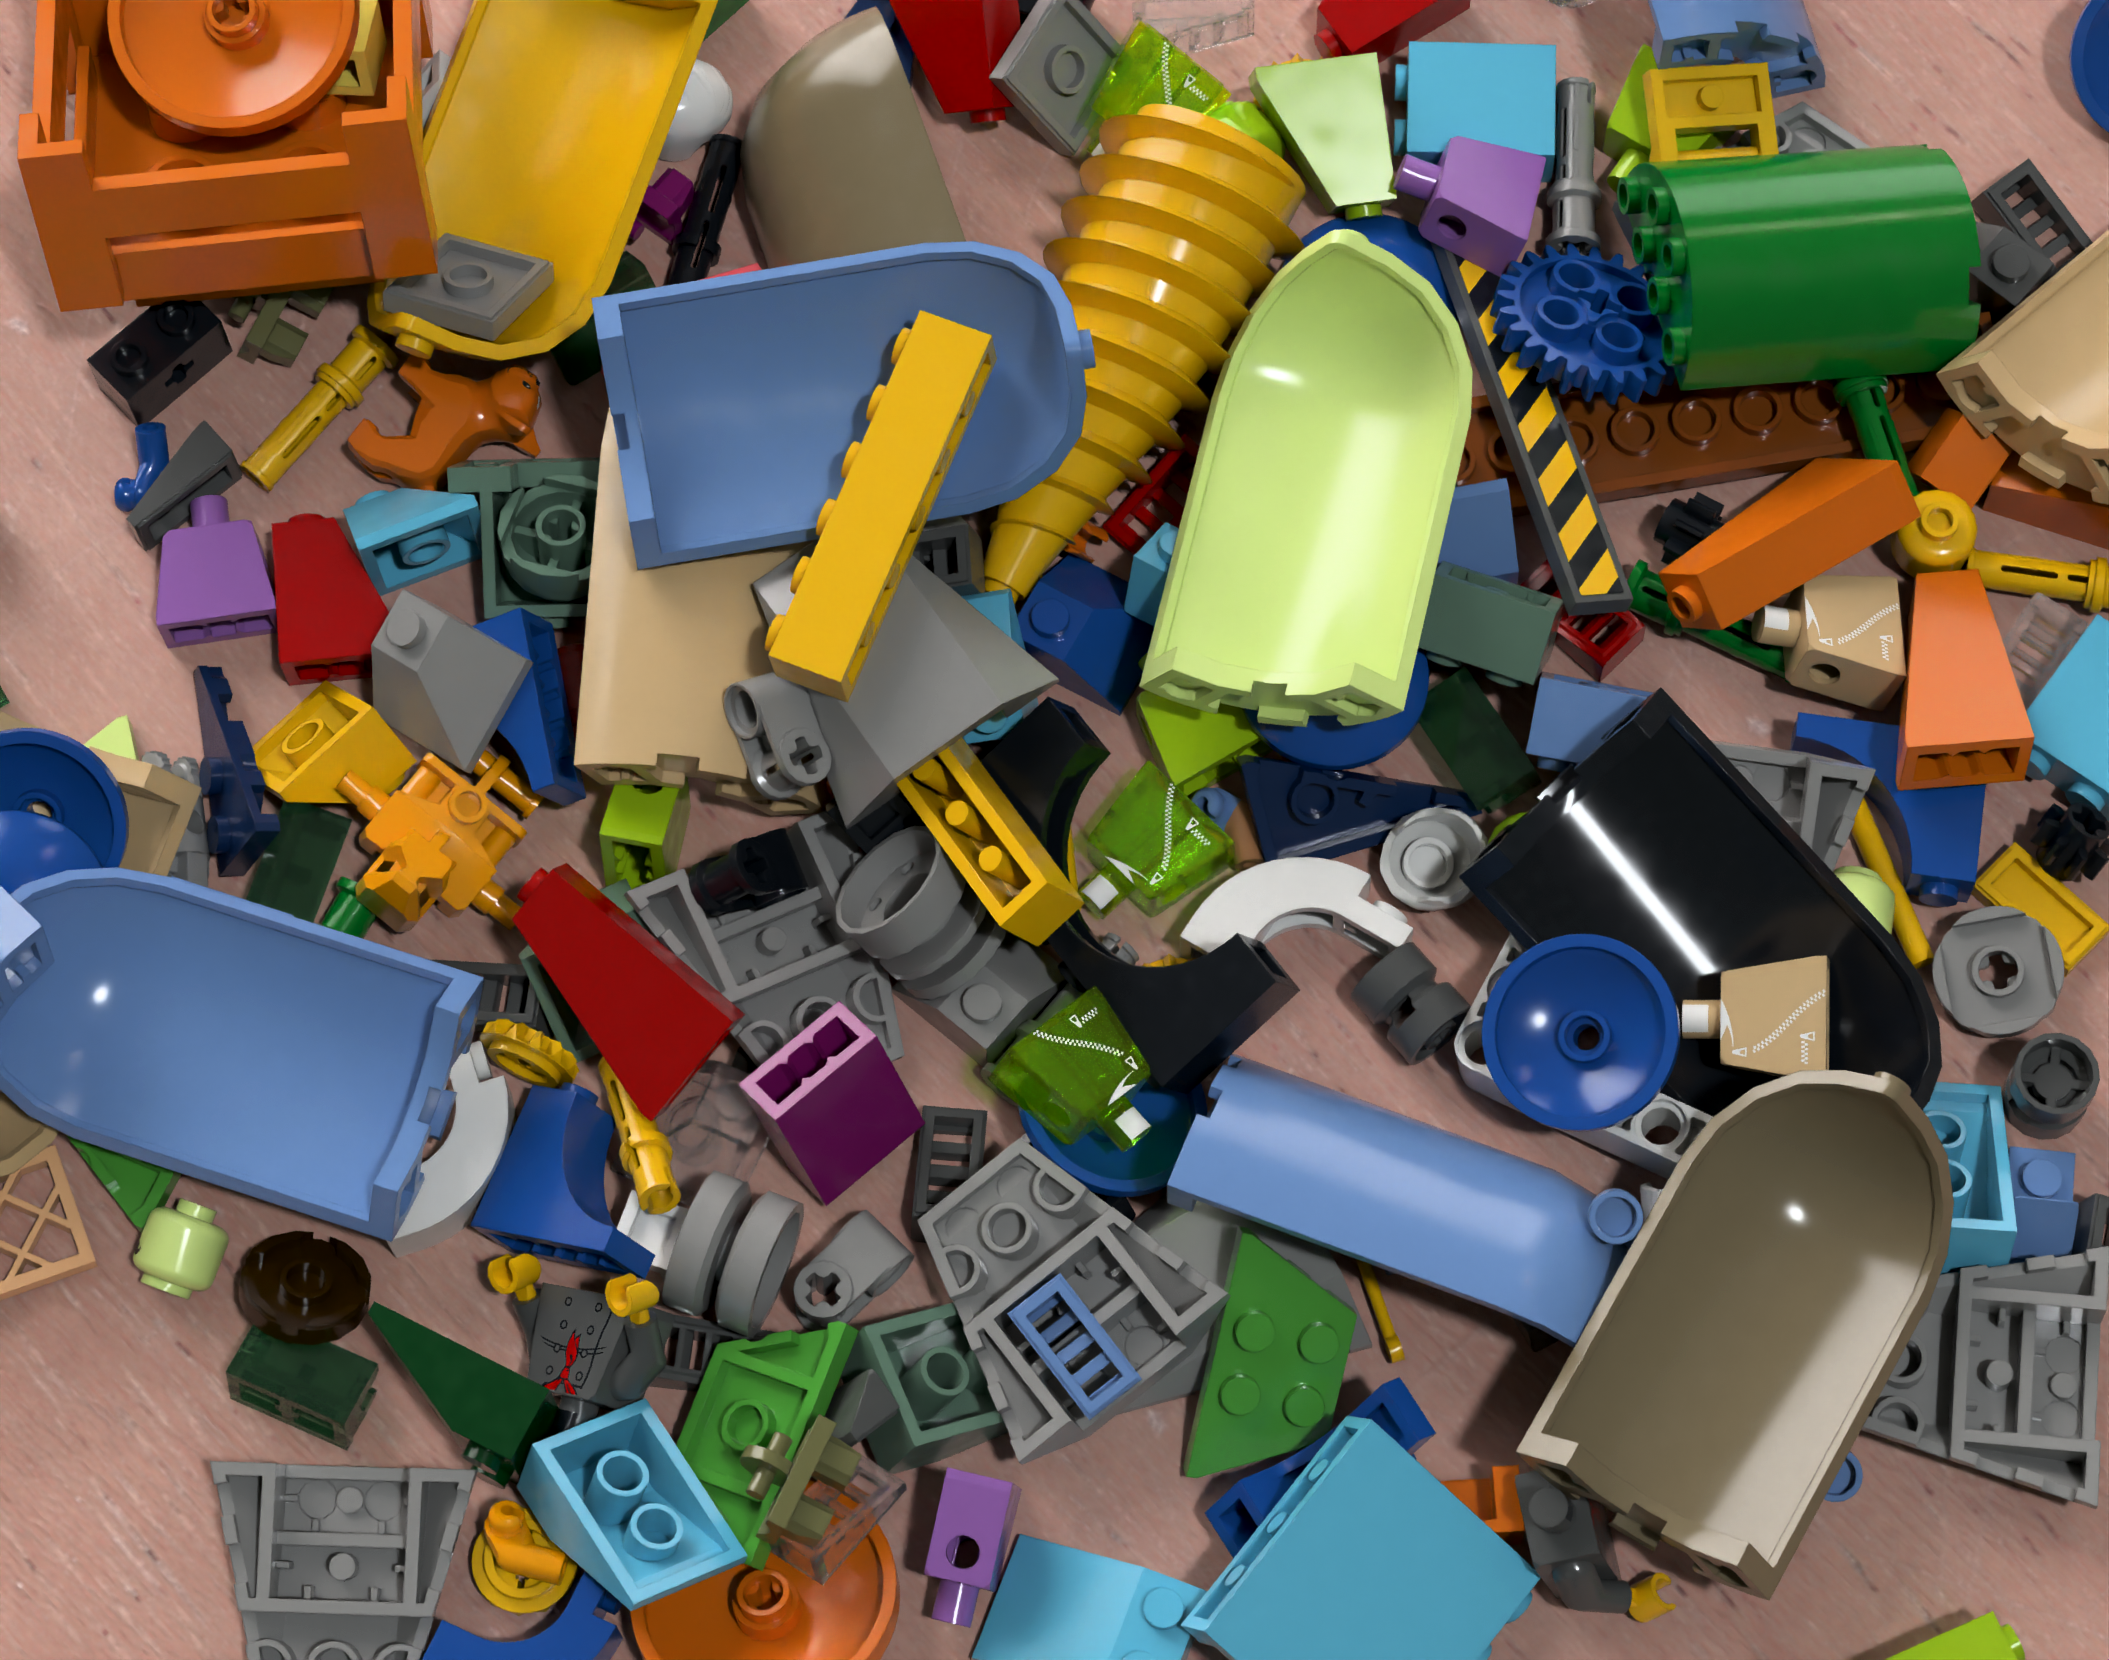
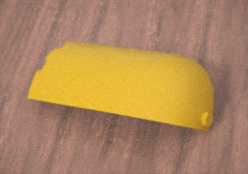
(550, 149)

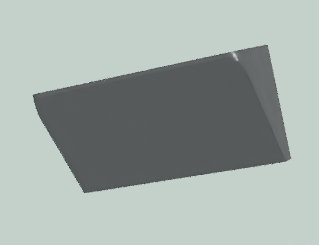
(860, 1407)

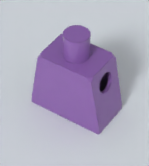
(1476, 199)
(213, 579)
(969, 1510)

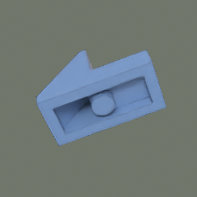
(2043, 1202)

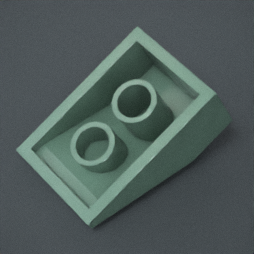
(935, 1383)

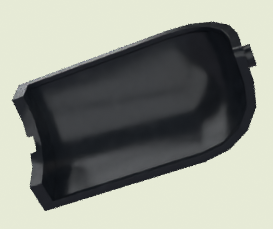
(1703, 878)

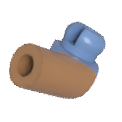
(1235, 820)

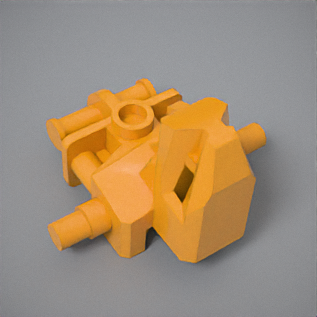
(439, 841)

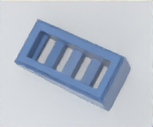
(1038, 1305)

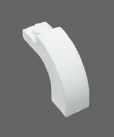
(1296, 896)
(467, 1159)

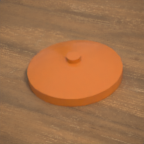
(232, 61)
(780, 1611)

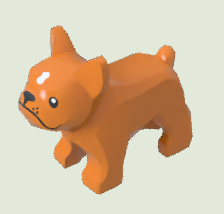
(450, 424)

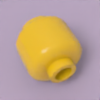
(1939, 537)

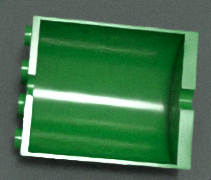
(1806, 263)

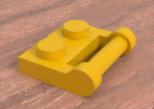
(1709, 101)

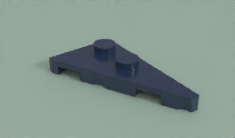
(231, 780)
(1331, 811)

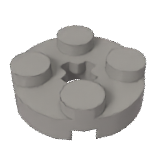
(1977, 1003)

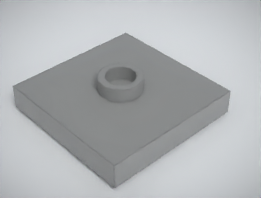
(1056, 70)
(475, 288)

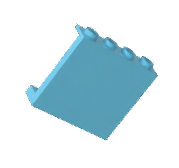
(1365, 1566)

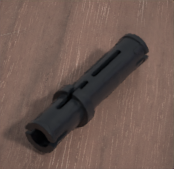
(722, 164)

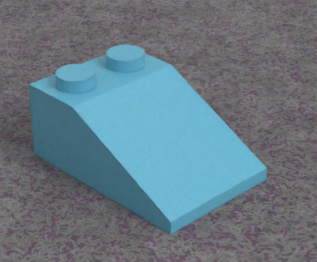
(1975, 1139)
(628, 1506)
(1084, 1608)

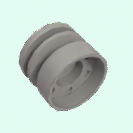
(918, 914)

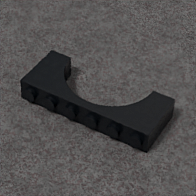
(1178, 1014)

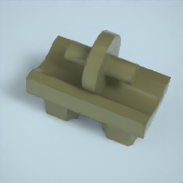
(270, 334)
(818, 1457)

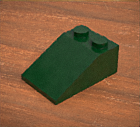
(479, 1402)

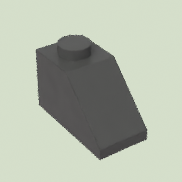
(2007, 271)

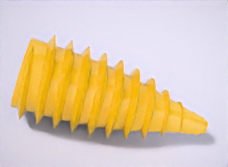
(1160, 277)

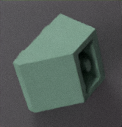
(1489, 625)

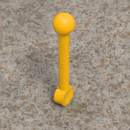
(1391, 1340)

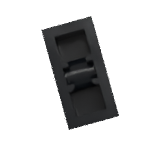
(159, 357)

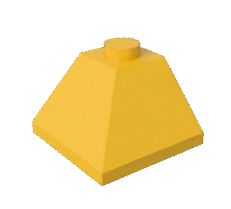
(323, 741)

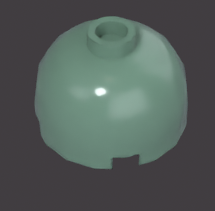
(550, 537)

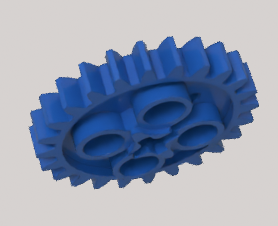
(1582, 323)

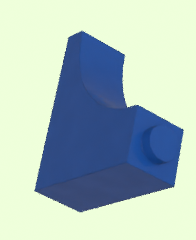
(539, 714)
(1932, 826)
(551, 1186)

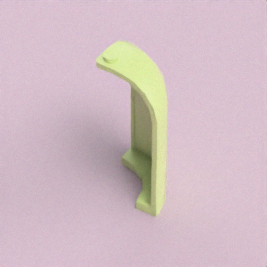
(1318, 495)

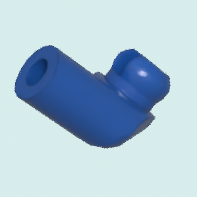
(152, 460)

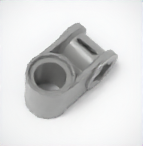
(780, 728)
(856, 1265)

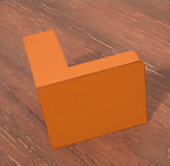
(1958, 458)
(1494, 1501)

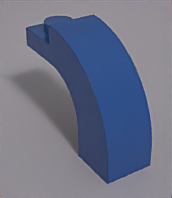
(1253, 1497)
(575, 1635)

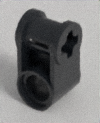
(751, 876)

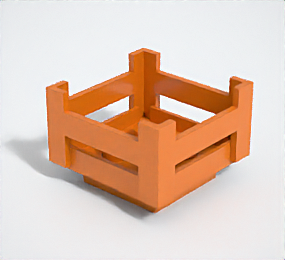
(206, 217)

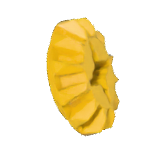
(528, 1053)
(505, 1589)

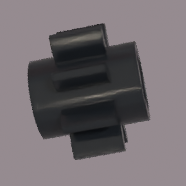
(1687, 525)
(2072, 842)

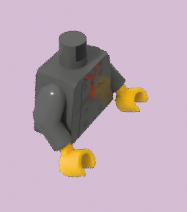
(586, 1343)
(1577, 1553)

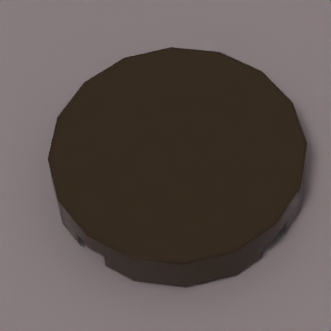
(304, 1288)

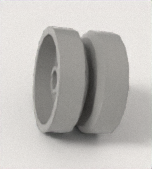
(732, 1253)

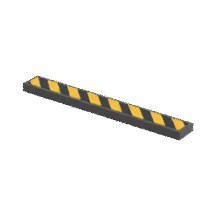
(1540, 452)

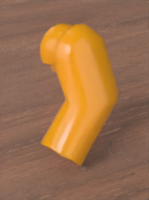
(515, 1547)

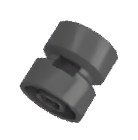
(1408, 981)
(2050, 1086)

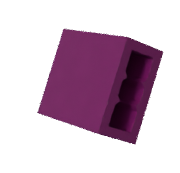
(832, 1103)

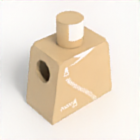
(1839, 637)
(1768, 1017)

